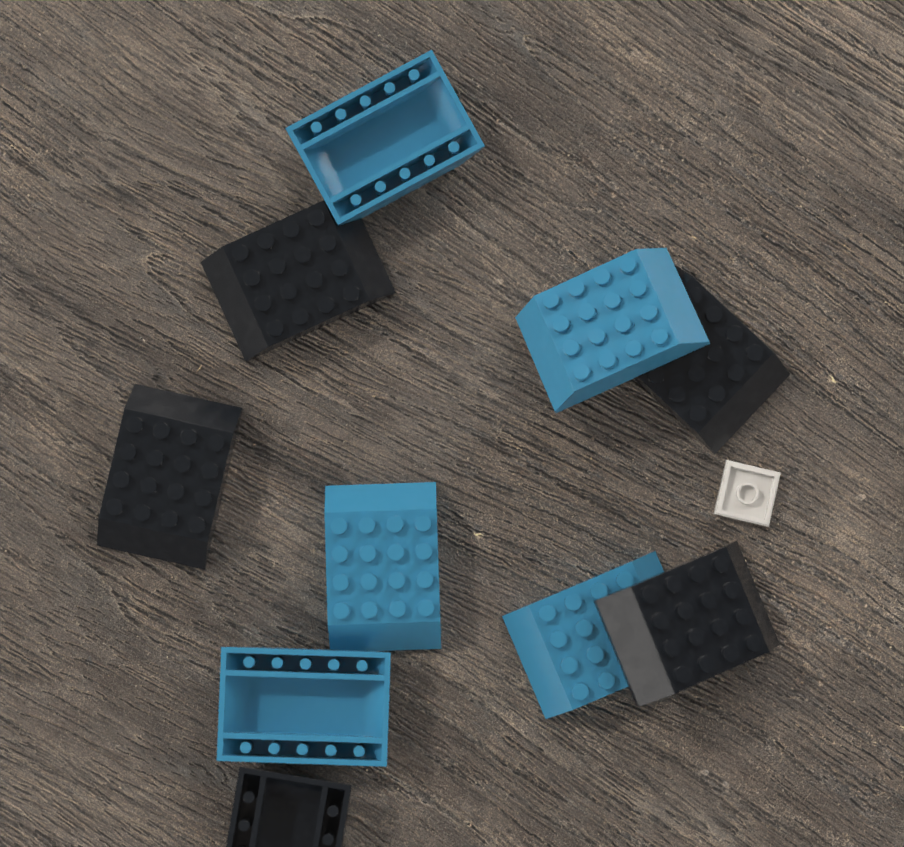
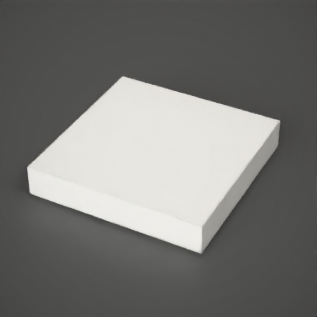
(747, 493)

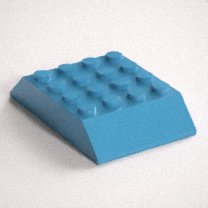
(386, 139)
(610, 326)
(382, 567)
(567, 643)
(304, 706)

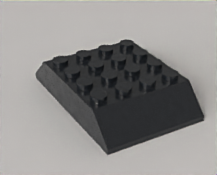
(295, 278)
(720, 383)
(168, 476)
(687, 624)
(287, 811)

